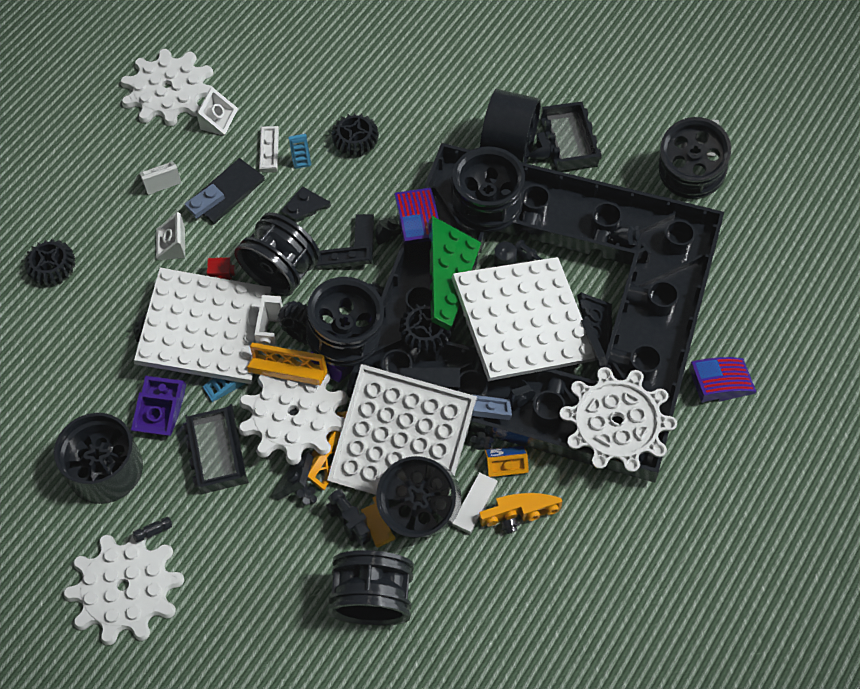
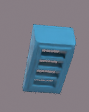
(300, 151)
(233, 385)

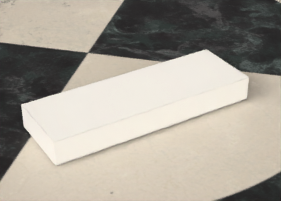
(269, 149)
(474, 503)

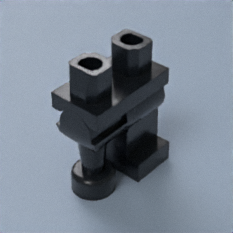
(354, 524)

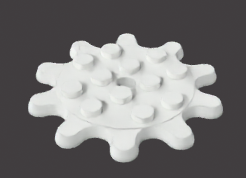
(155, 99)
(618, 398)
(290, 432)
(129, 608)

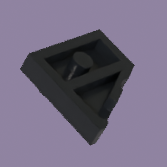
(304, 205)
(295, 477)

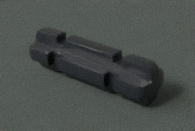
(152, 529)

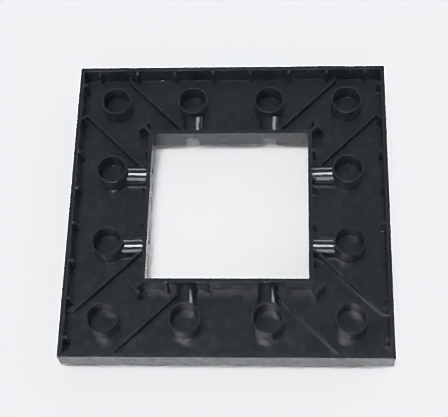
(577, 214)

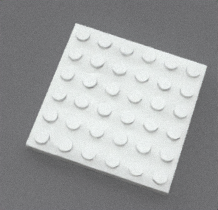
(523, 318)
(201, 325)
(396, 420)

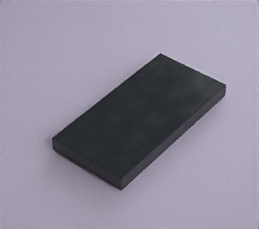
(235, 184)

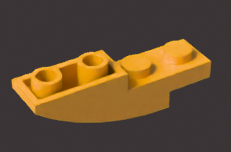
(527, 505)

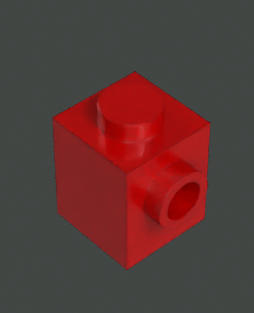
(221, 268)

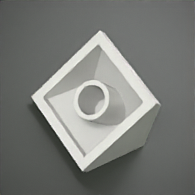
(216, 113)
(160, 177)
(171, 239)

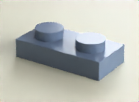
(204, 201)
(492, 408)

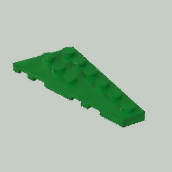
(449, 254)

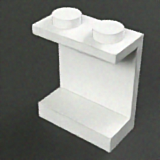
(268, 312)

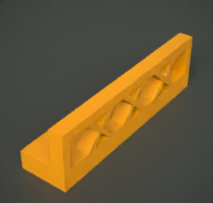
(288, 367)
(319, 460)

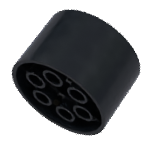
(511, 123)
(390, 483)
(99, 485)

